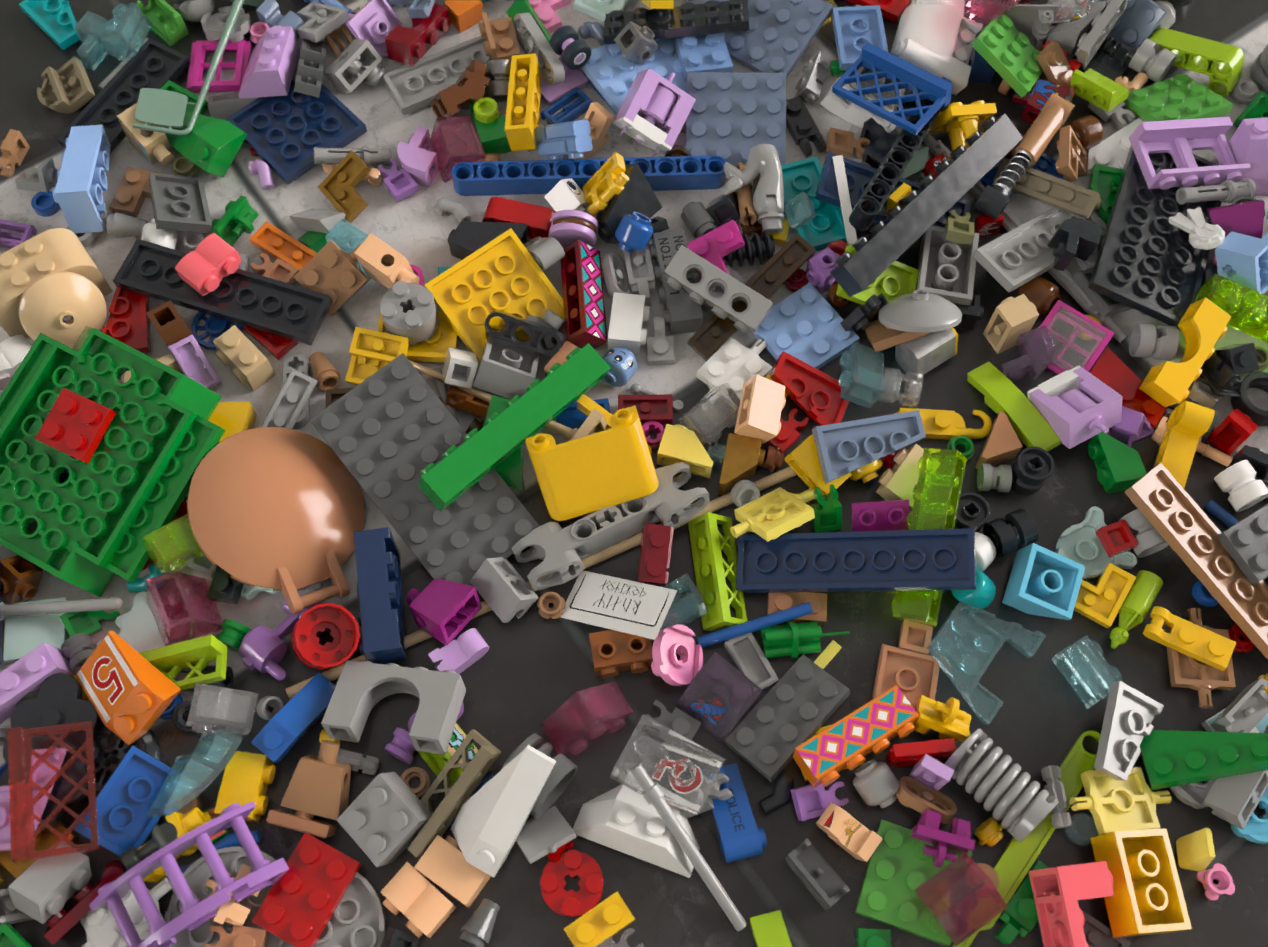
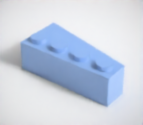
(83, 178)

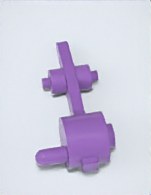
(265, 648)

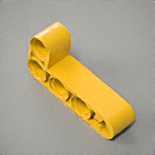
(1181, 438)

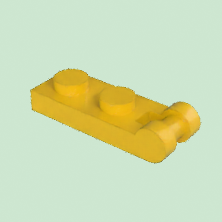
(1189, 639)

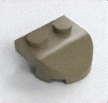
(66, 88)

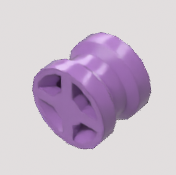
(401, 746)

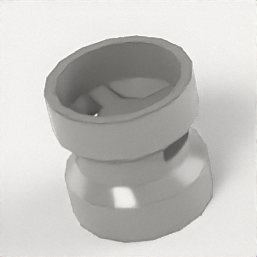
(994, 477)

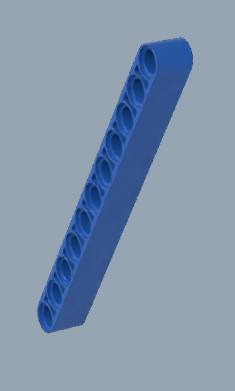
(543, 175)

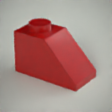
(1232, 432)

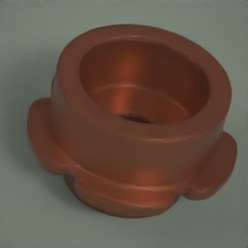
(773, 458)

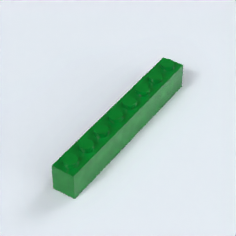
(507, 431)

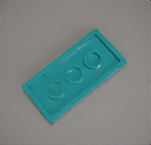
(828, 222)

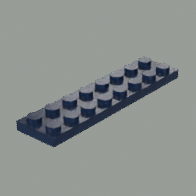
(858, 561)

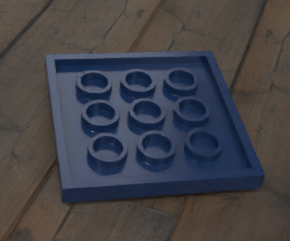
(291, 125)

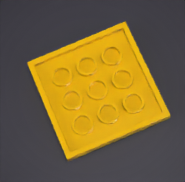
(493, 279)

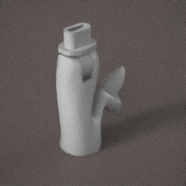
(769, 193)

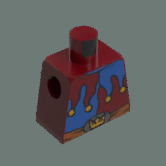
(1035, 100)

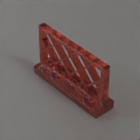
(22, 785)

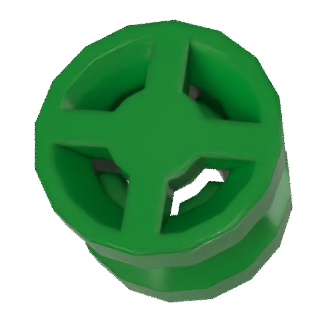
(232, 634)

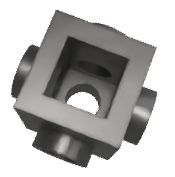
(636, 43)

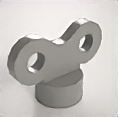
(550, 320)

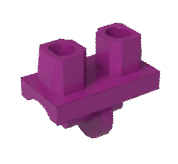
(957, 838)

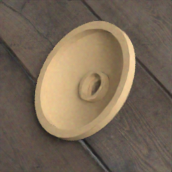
(59, 295)

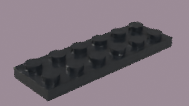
(682, 20)
(148, 69)

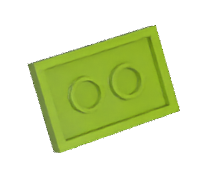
(892, 283)

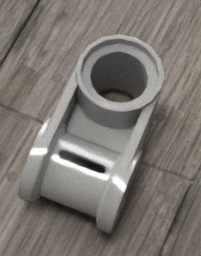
(545, 251)

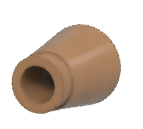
(324, 372)

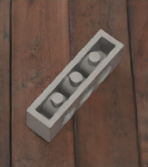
(688, 262)

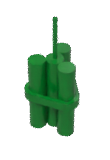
(793, 639)

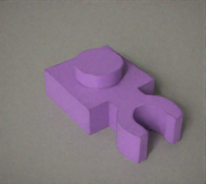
(398, 181)
(812, 802)

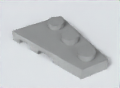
(1123, 729)

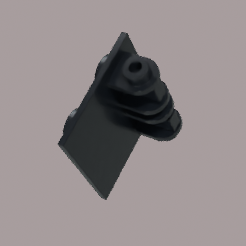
(1111, 59)

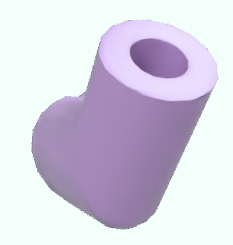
(264, 171)

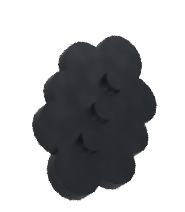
(57, 704)

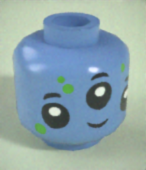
(622, 365)

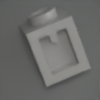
(38, 178)

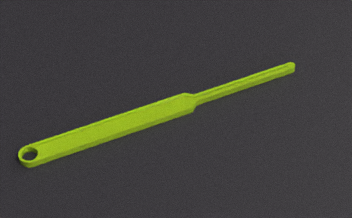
(1019, 857)

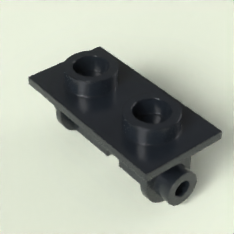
(1223, 381)

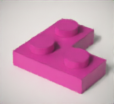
(718, 244)

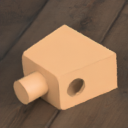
(384, 263)

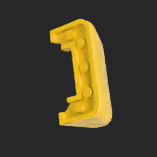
(594, 468)

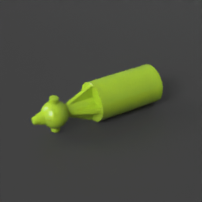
(1136, 605)

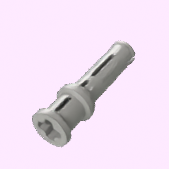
(1225, 192)

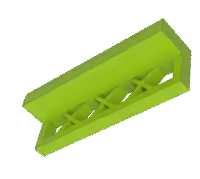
(712, 570)
(190, 653)

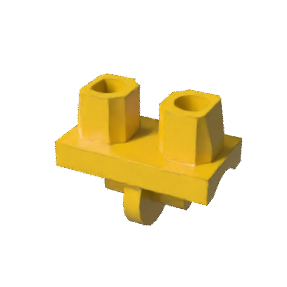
(942, 718)

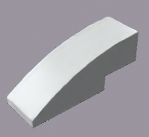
(851, 112)

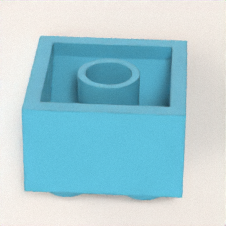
(1043, 583)

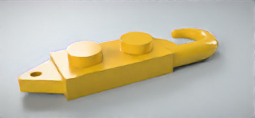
(948, 424)

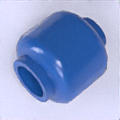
(634, 232)

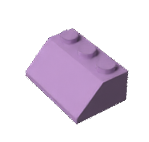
(271, 64)

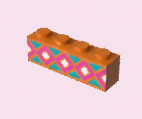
(855, 736)

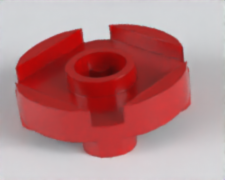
(553, 882)

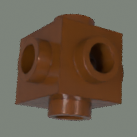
(18, 579)

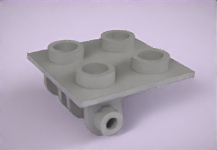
(1033, 21)

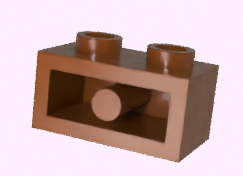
(619, 652)

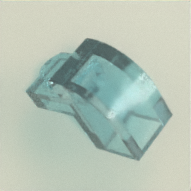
(90, 31)

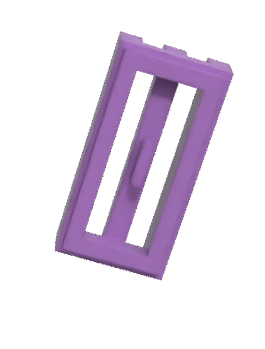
(9, 239)

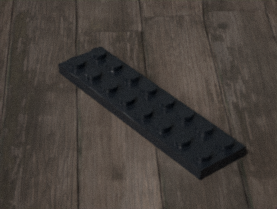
(239, 298)

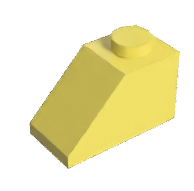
(683, 446)

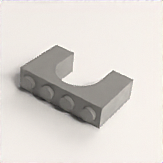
(366, 683)

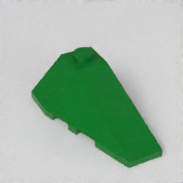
(209, 144)

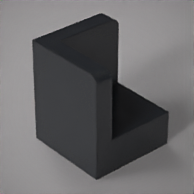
(724, 209)

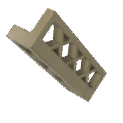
(1055, 191)
(454, 796)

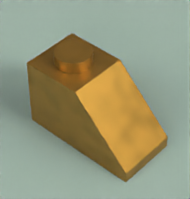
(740, 461)

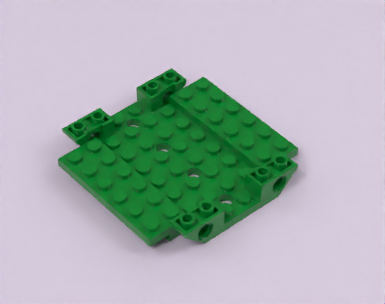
(132, 481)

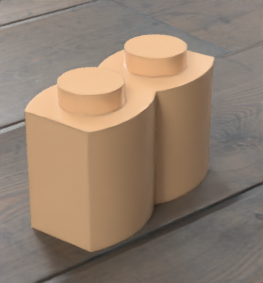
(417, 901)

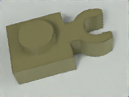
(959, 229)

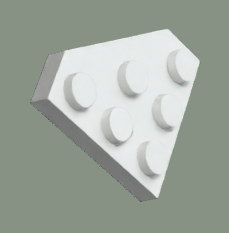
(1114, 149)

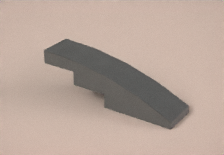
(310, 68)

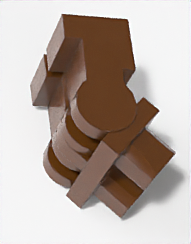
(465, 91)

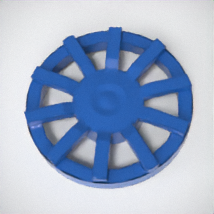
(214, 326)

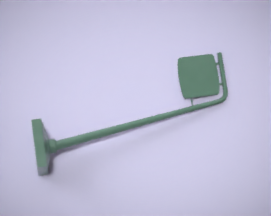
(169, 107)

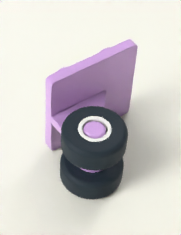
(573, 55)

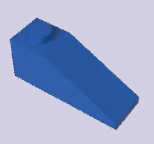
(295, 719)

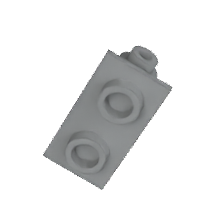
(813, 71)

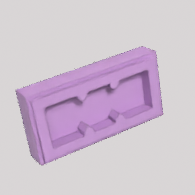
(194, 362)

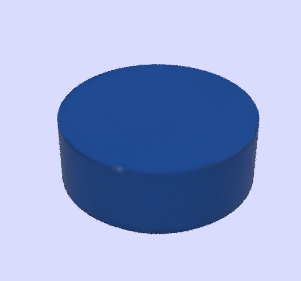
(44, 204)

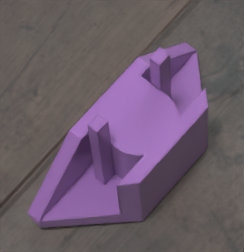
(1132, 427)

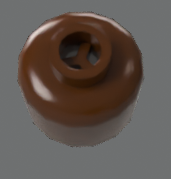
(1088, 131)
(1041, 294)

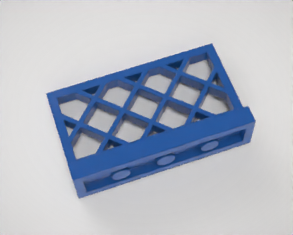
(903, 75)

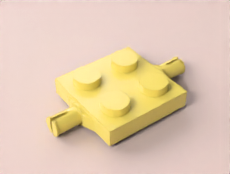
(774, 514)
(1121, 803)

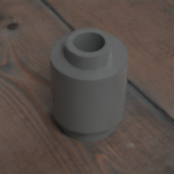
(697, 219)

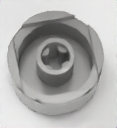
(409, 312)

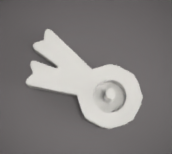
(1200, 233)

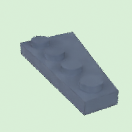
(857, 443)

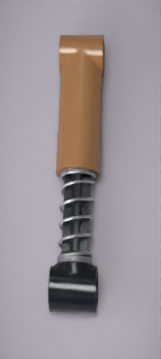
(1026, 153)

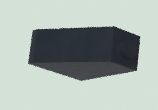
(635, 197)
(473, 235)

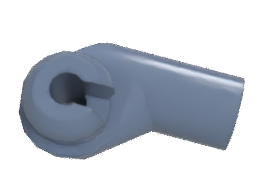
(592, 29)

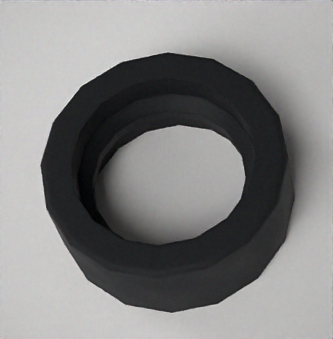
(1242, 403)

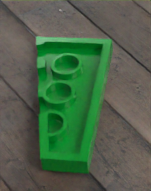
(1200, 756)

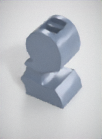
(270, 14)

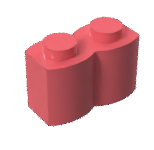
(208, 264)

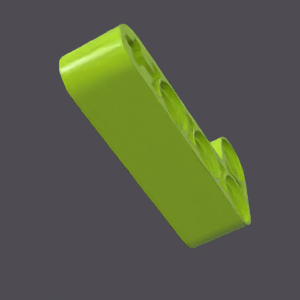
(1204, 56)

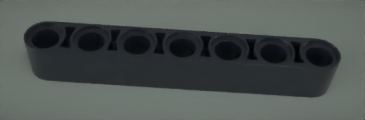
(889, 173)

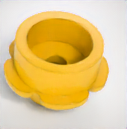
(989, 832)

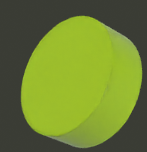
(486, 110)

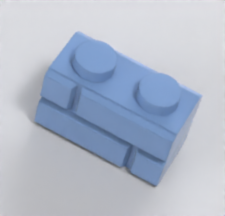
(564, 138)

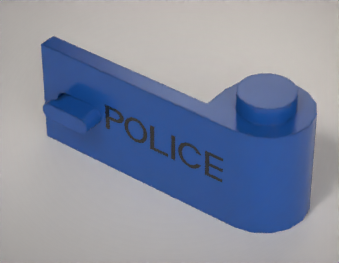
(735, 820)

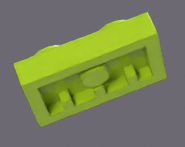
(1098, 89)

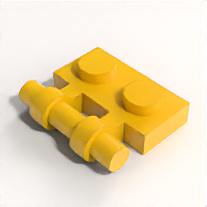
(605, 184)

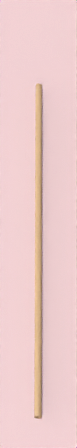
(633, 541)

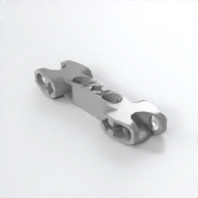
(566, 547)

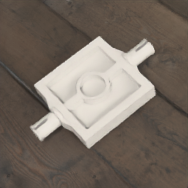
(734, 365)
(102, 928)

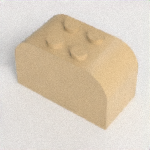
(40, 255)

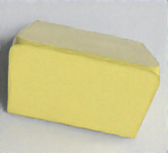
(1195, 850)

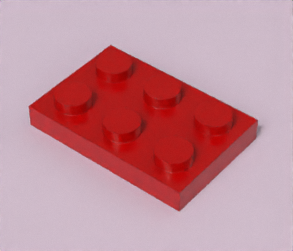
(307, 893)

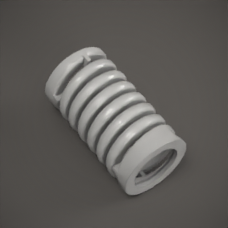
(999, 791)

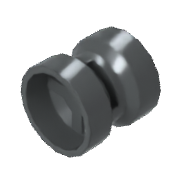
(78, 650)

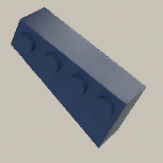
(379, 596)

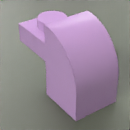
(417, 159)

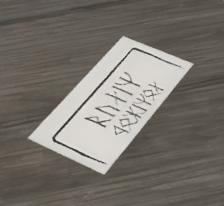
(618, 604)

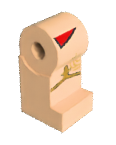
(848, 832)

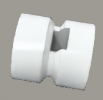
(1241, 485)

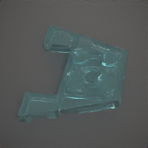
(967, 647)

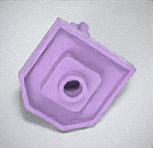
(373, 24)

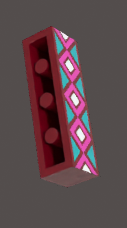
(583, 295)

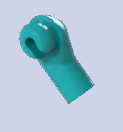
(140, 583)

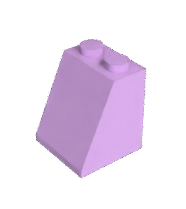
(1250, 146)

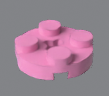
(665, 663)

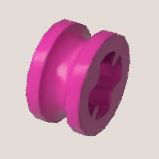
(653, 426)

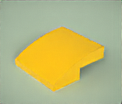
(371, 352)

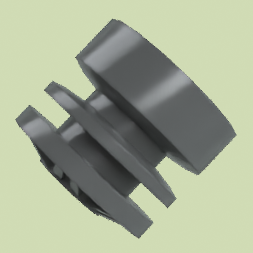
(558, 779)

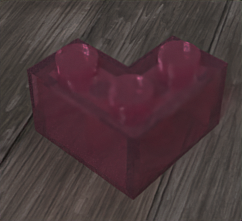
(586, 718)

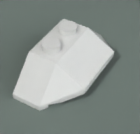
(632, 826)

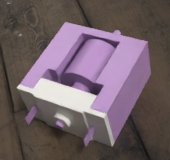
(658, 104)
(1077, 405)

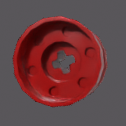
(342, 631)

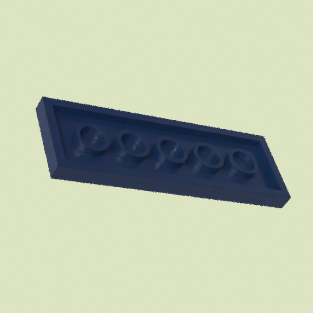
(858, 178)

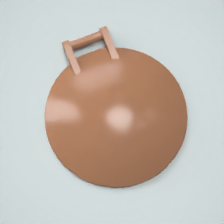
(277, 512)

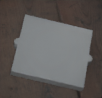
(544, 834)

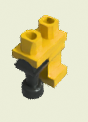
(164, 835)

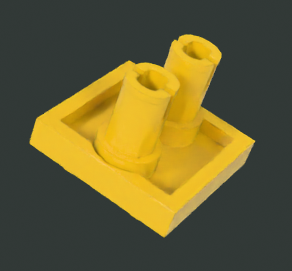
(962, 120)

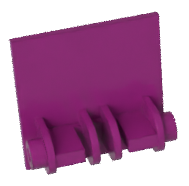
(880, 515)

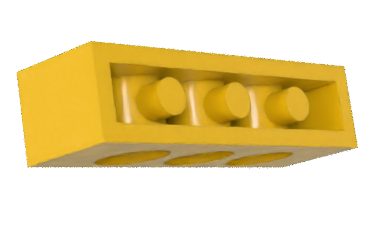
(523, 102)

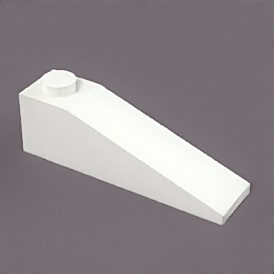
(498, 811)

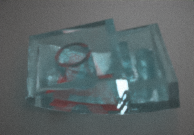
(194, 772)

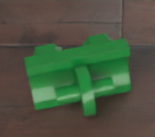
(235, 221)

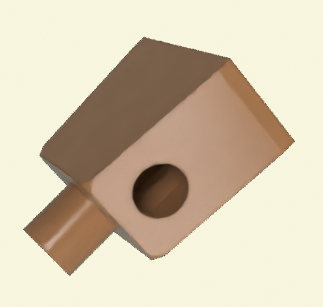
(320, 783)

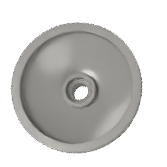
(920, 313)

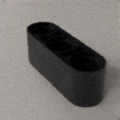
(533, 342)

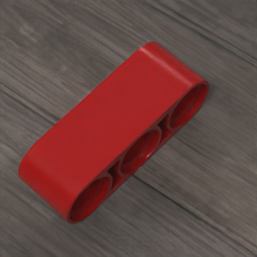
(511, 211)

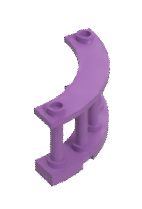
(193, 911)

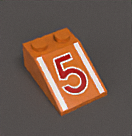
(125, 688)

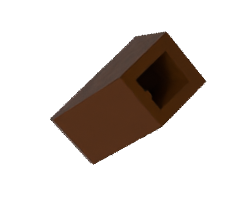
(169, 323)

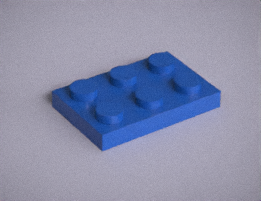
(126, 802)

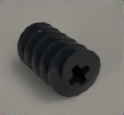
(753, 248)

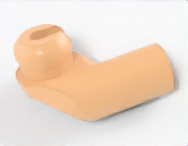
(1137, 83)

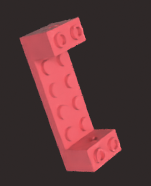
(1056, 900)

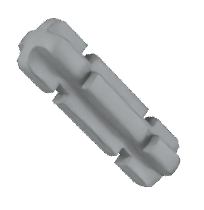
(358, 762)
(1060, 817)

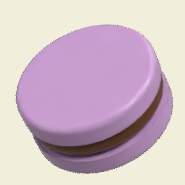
(573, 225)

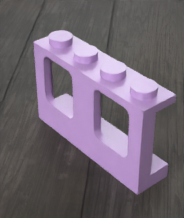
(1179, 140)

